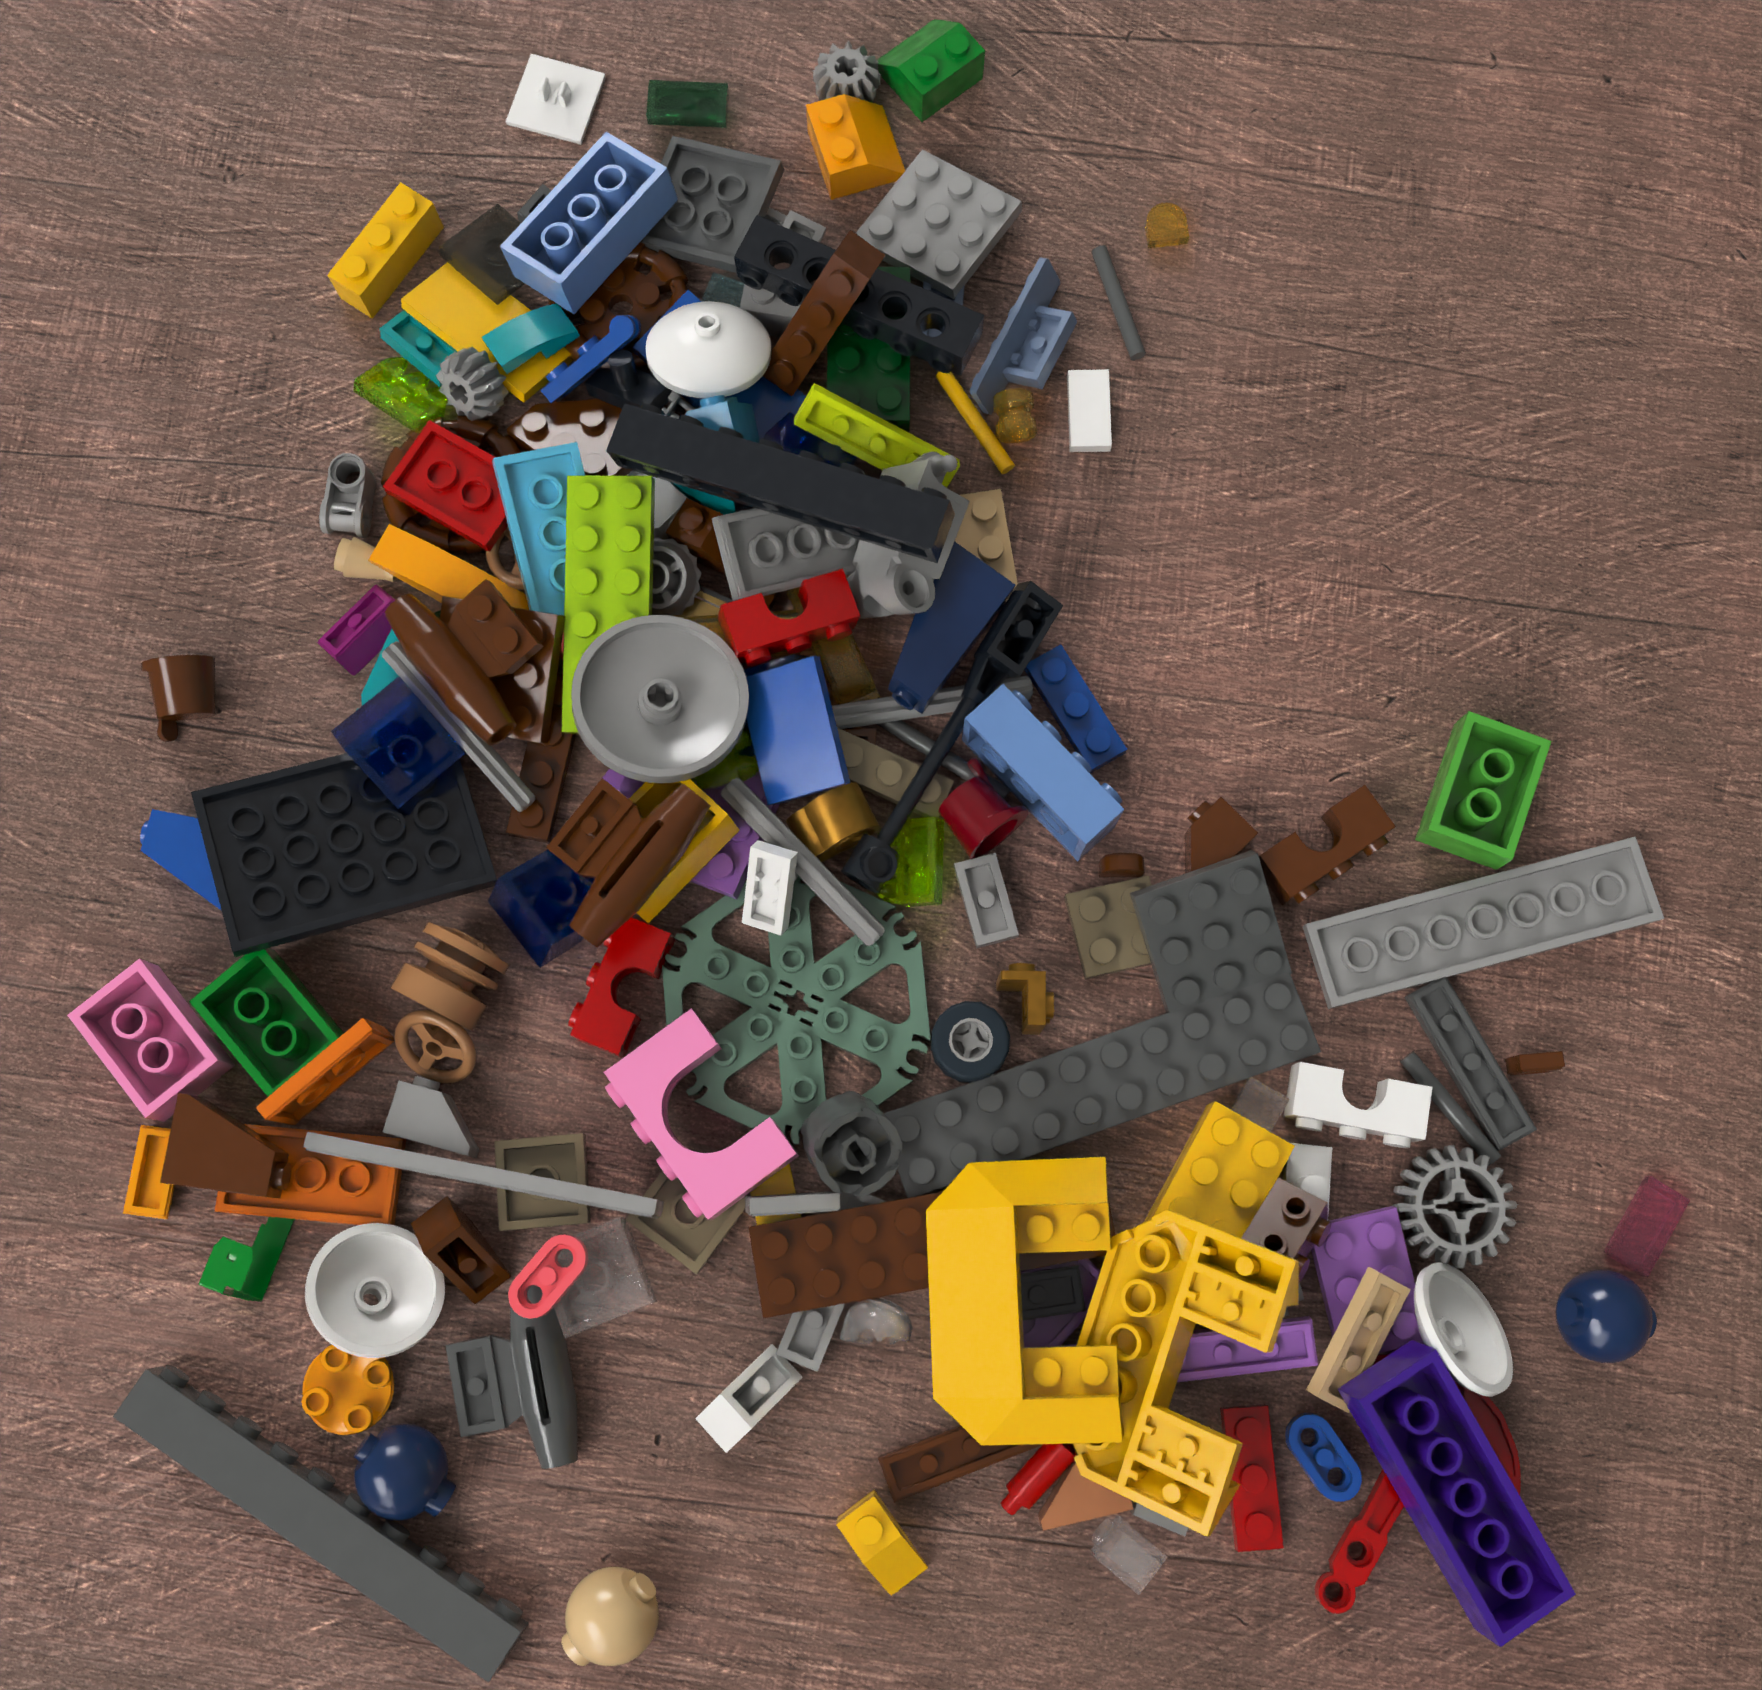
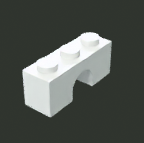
(1397, 1112)

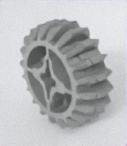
(1458, 1222)

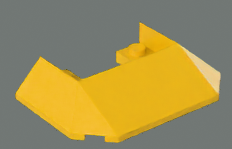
(976, 1303)
(1147, 1303)

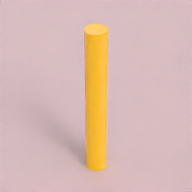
(975, 422)

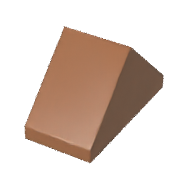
(1079, 1500)

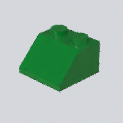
(933, 66)

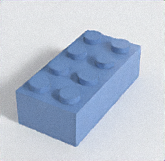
(589, 222)
(1042, 771)

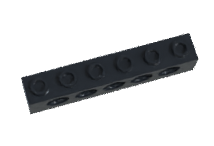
(961, 327)

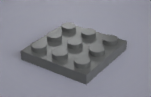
(716, 201)
(1210, 931)

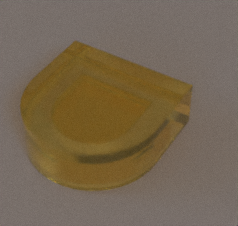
(1166, 226)

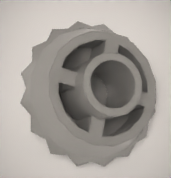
(673, 577)

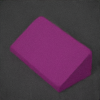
(360, 632)

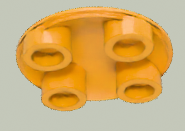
(347, 1391)

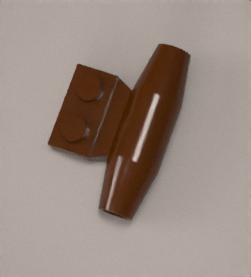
(463, 657)
(623, 852)

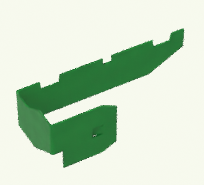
(249, 1266)

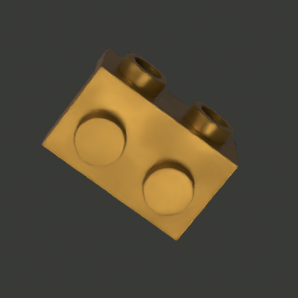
(1036, 1002)

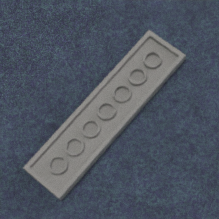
(1482, 922)

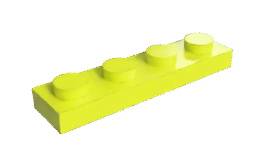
(861, 432)

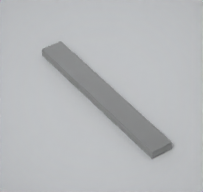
(484, 1175)

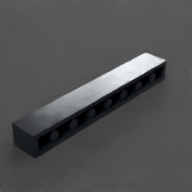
(782, 482)

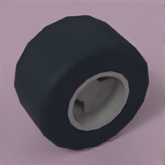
(976, 1028)

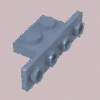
(1028, 341)

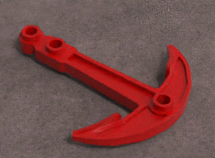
(1385, 1506)

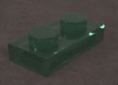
(687, 103)

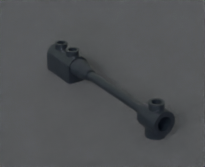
(1000, 656)

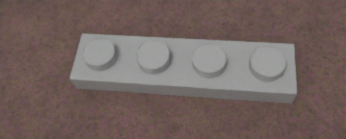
(812, 1330)

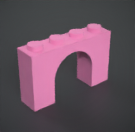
(645, 1085)

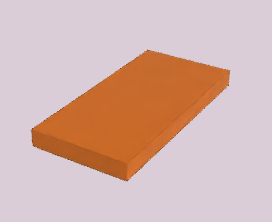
(324, 1185)

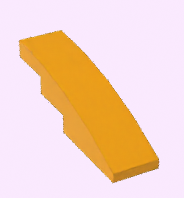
(434, 569)

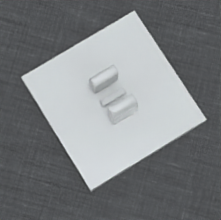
(556, 99)

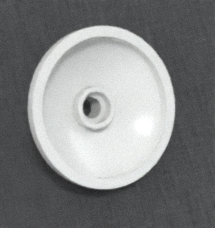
(708, 350)
(377, 1262)
(1462, 1329)

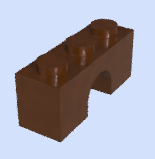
(1355, 826)

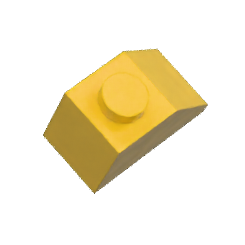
(881, 1543)

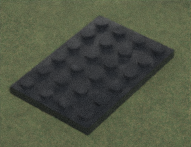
(331, 851)

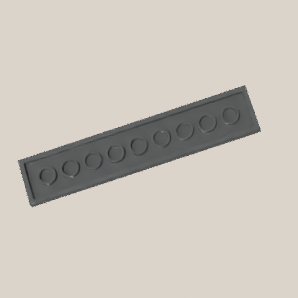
(1102, 1083)

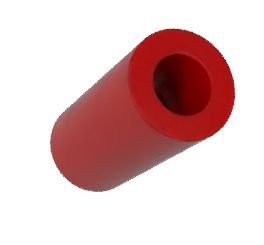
(1037, 1476)

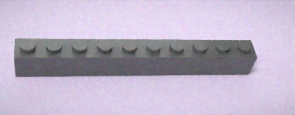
(323, 1520)

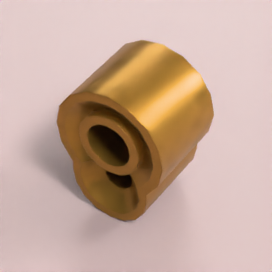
(834, 821)

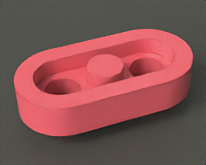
(549, 1275)

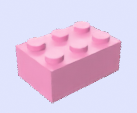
(150, 1039)

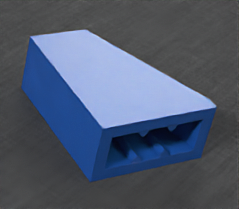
(179, 847)

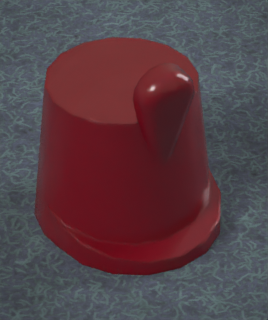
(980, 814)

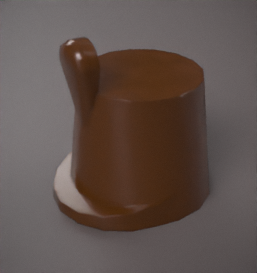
(181, 690)

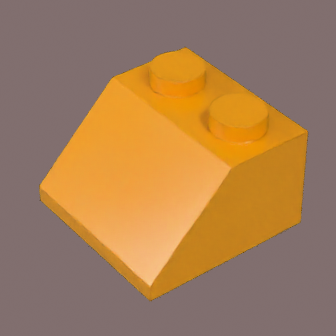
(852, 145)

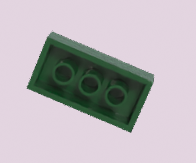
(870, 370)

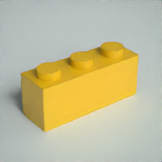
(386, 250)

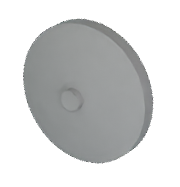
(659, 699)

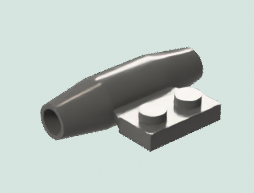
(524, 1376)

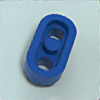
(1322, 1455)

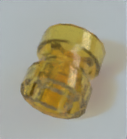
(1014, 415)

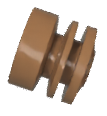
(450, 975)

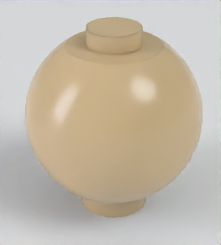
(610, 1617)

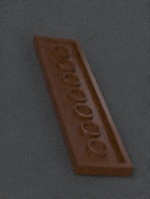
(856, 1256)

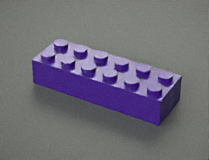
(1456, 1492)

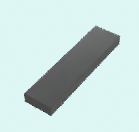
(1470, 1063)

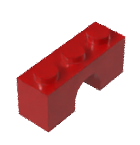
(758, 633)
(600, 1019)

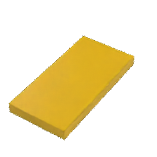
(464, 314)

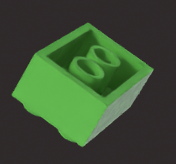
(1483, 790)

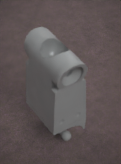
(894, 581)

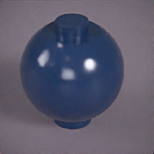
(1604, 1316)
(402, 1473)

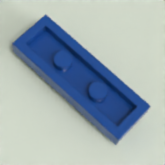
(1075, 708)

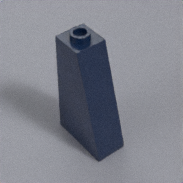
(939, 639)

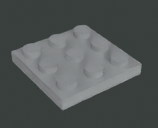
(939, 223)

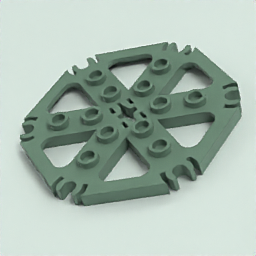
(798, 1043)

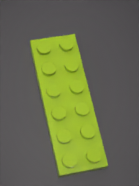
(604, 564)

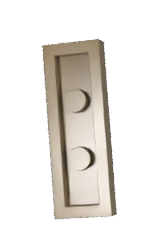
(1358, 1335)

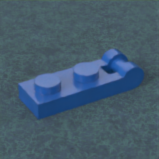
(593, 356)

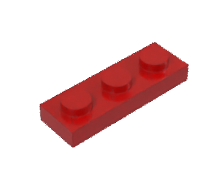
(1256, 1502)

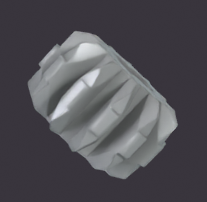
(846, 73)
(472, 383)

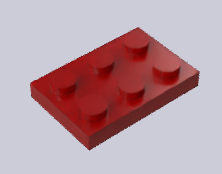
(451, 485)

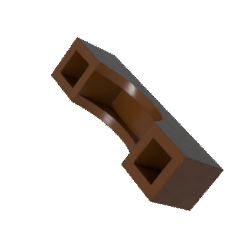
(822, 311)

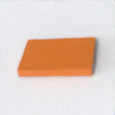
(326, 1073)

